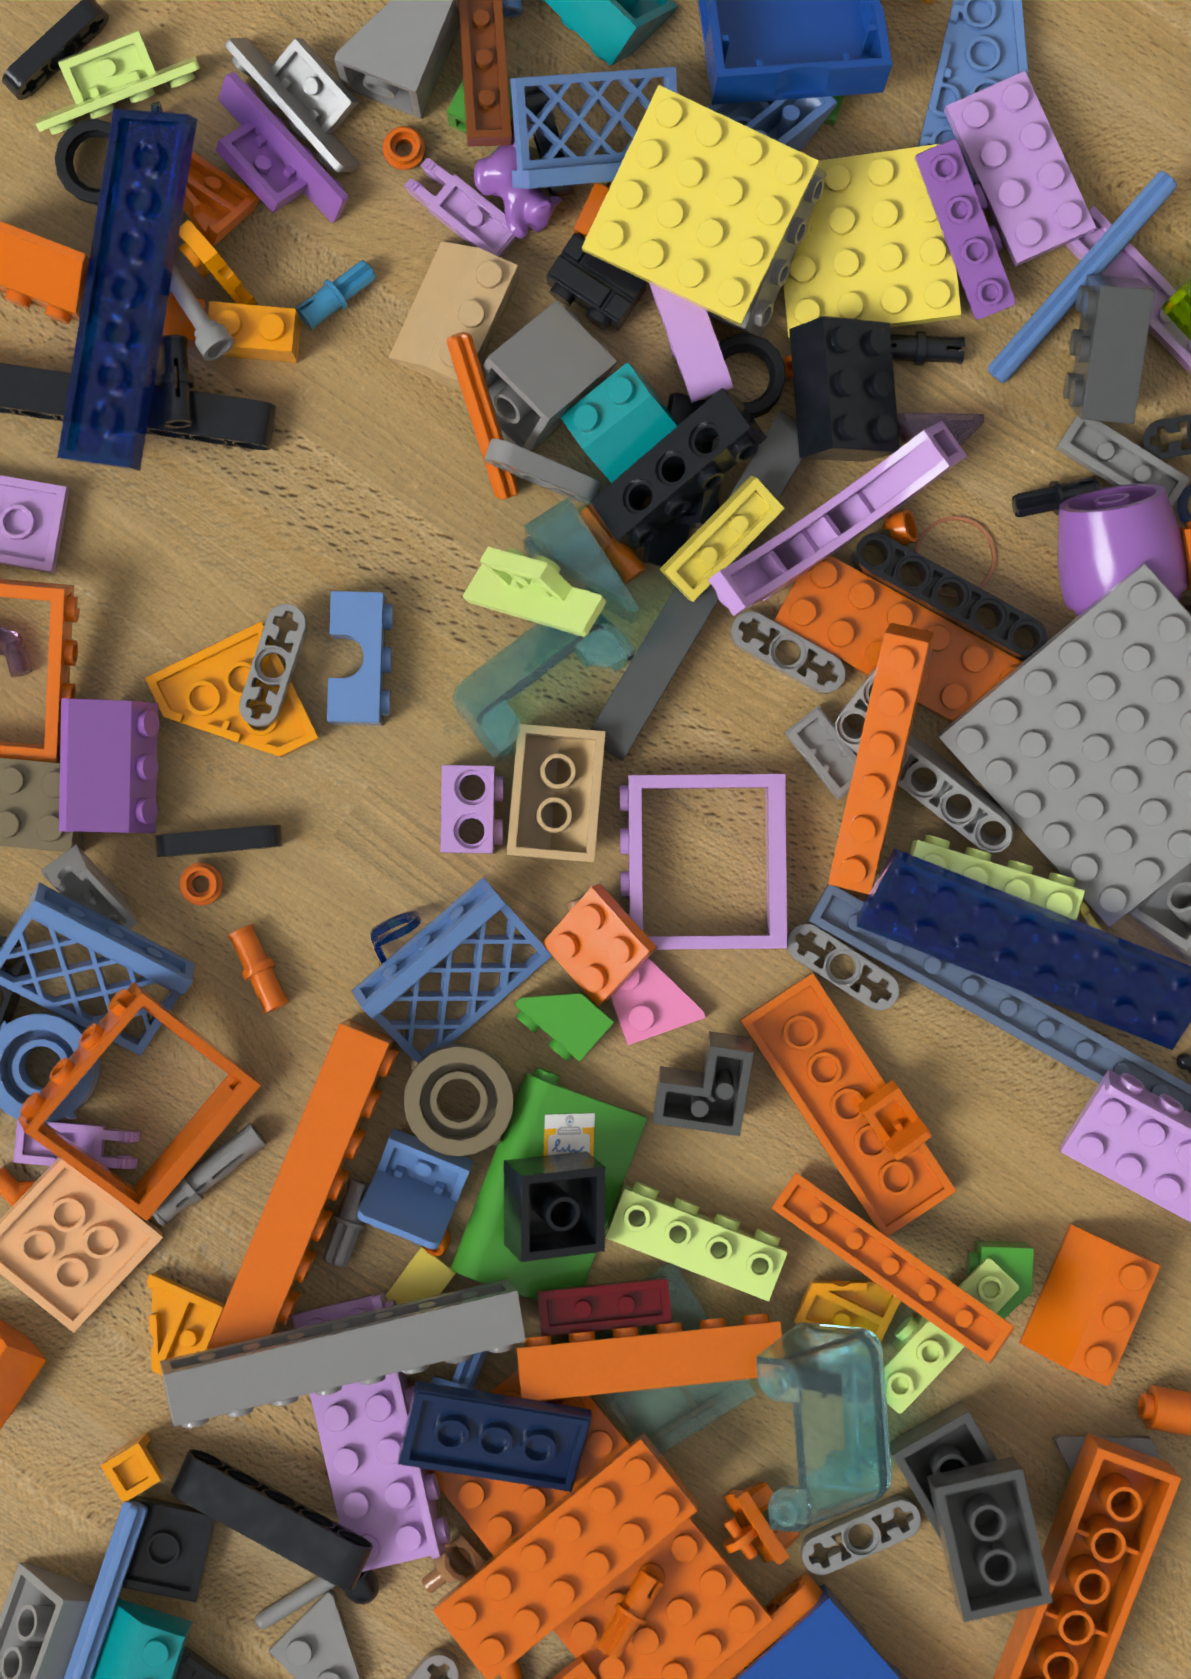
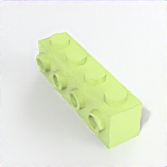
(1015, 878)
(696, 1241)

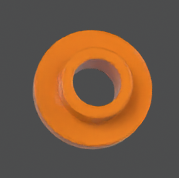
(400, 136)
(188, 879)

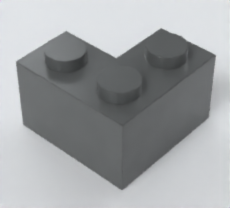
(709, 1098)

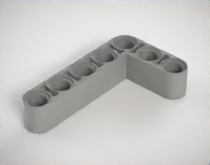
(948, 783)

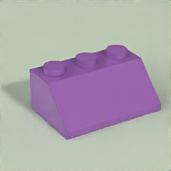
(108, 766)

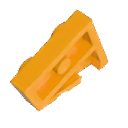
(208, 261)

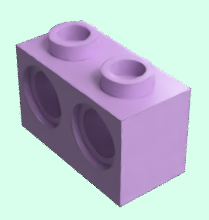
(457, 809)

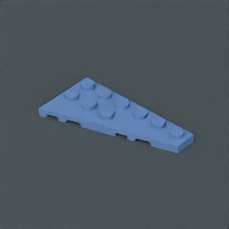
(979, 49)

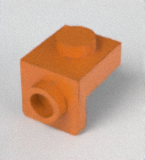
(894, 1121)

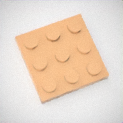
(71, 1244)

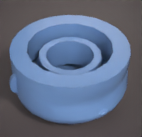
(19, 1040)

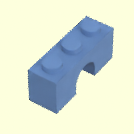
(361, 696)

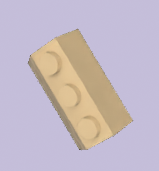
(460, 293)
(555, 793)

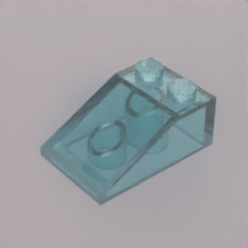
(568, 542)

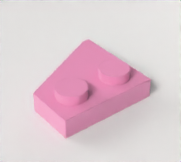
(652, 1004)

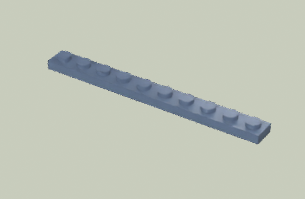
(997, 1003)

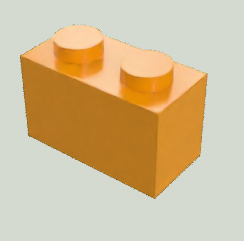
(259, 330)

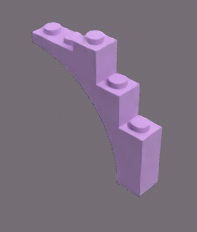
(839, 520)

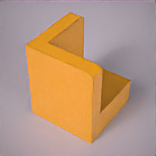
(132, 1469)

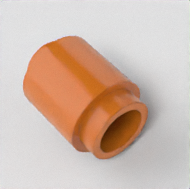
(1166, 1410)

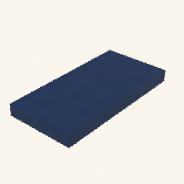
(494, 1436)

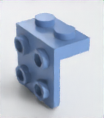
(414, 1190)

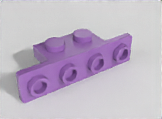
(271, 157)
(965, 228)

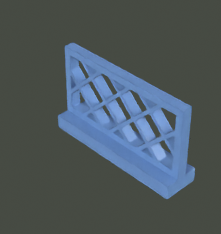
(573, 168)
(100, 936)
(436, 944)

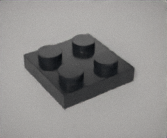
(170, 1550)

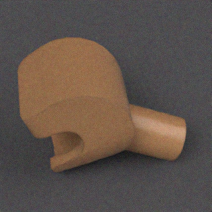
(454, 1565)

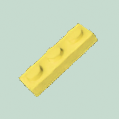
(722, 538)

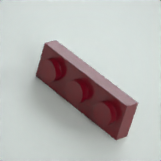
(604, 1306)

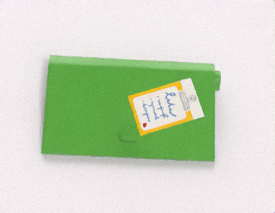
(545, 1123)

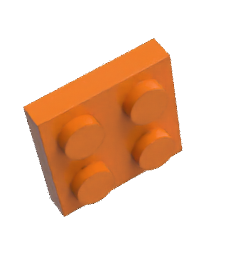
(599, 945)

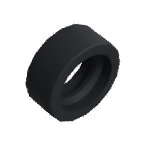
(65, 155)
(770, 355)

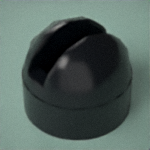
(365, 1589)

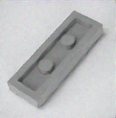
(1118, 458)

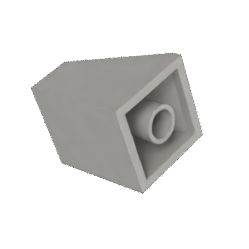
(400, 53)
(543, 375)

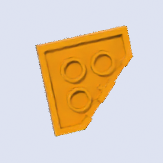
(208, 689)

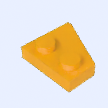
(848, 1304)
(179, 1320)

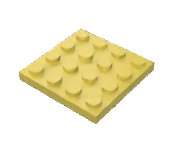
(700, 205)
(873, 247)

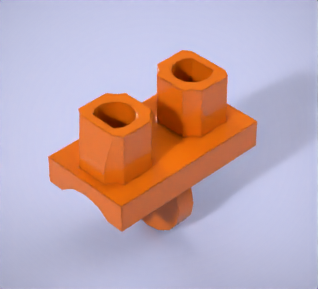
(748, 1508)

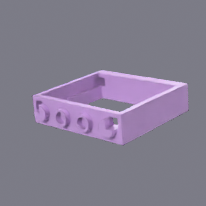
(776, 872)

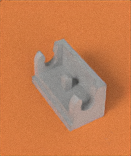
(84, 882)

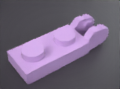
(463, 210)
(86, 1136)

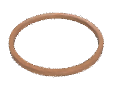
(977, 525)

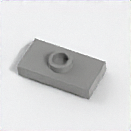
(824, 751)

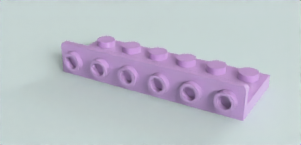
(1136, 1141)
(361, 1447)

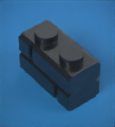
(594, 285)

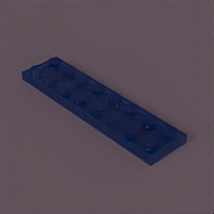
(127, 288)
(1029, 948)

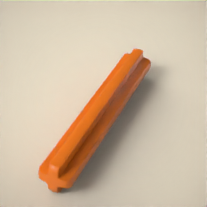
(480, 408)

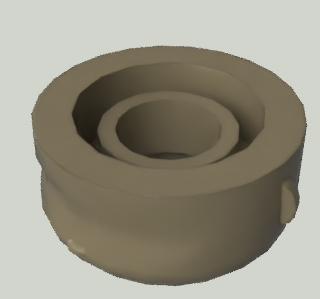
(465, 1134)

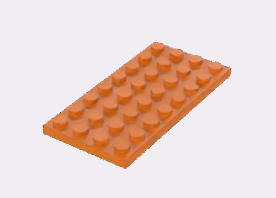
(693, 1621)

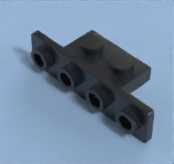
(675, 532)

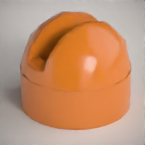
(902, 527)

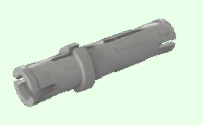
(209, 1172)

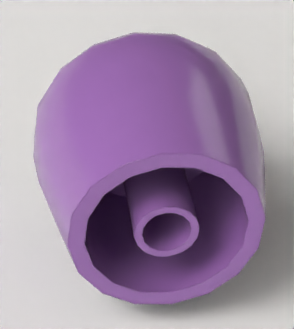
(1111, 534)

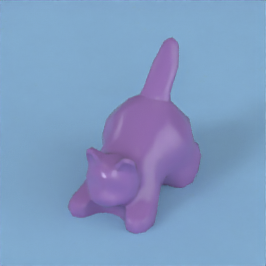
(522, 205)

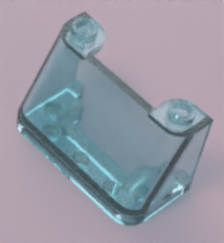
(484, 694)
(839, 1421)

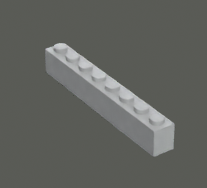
(342, 1352)

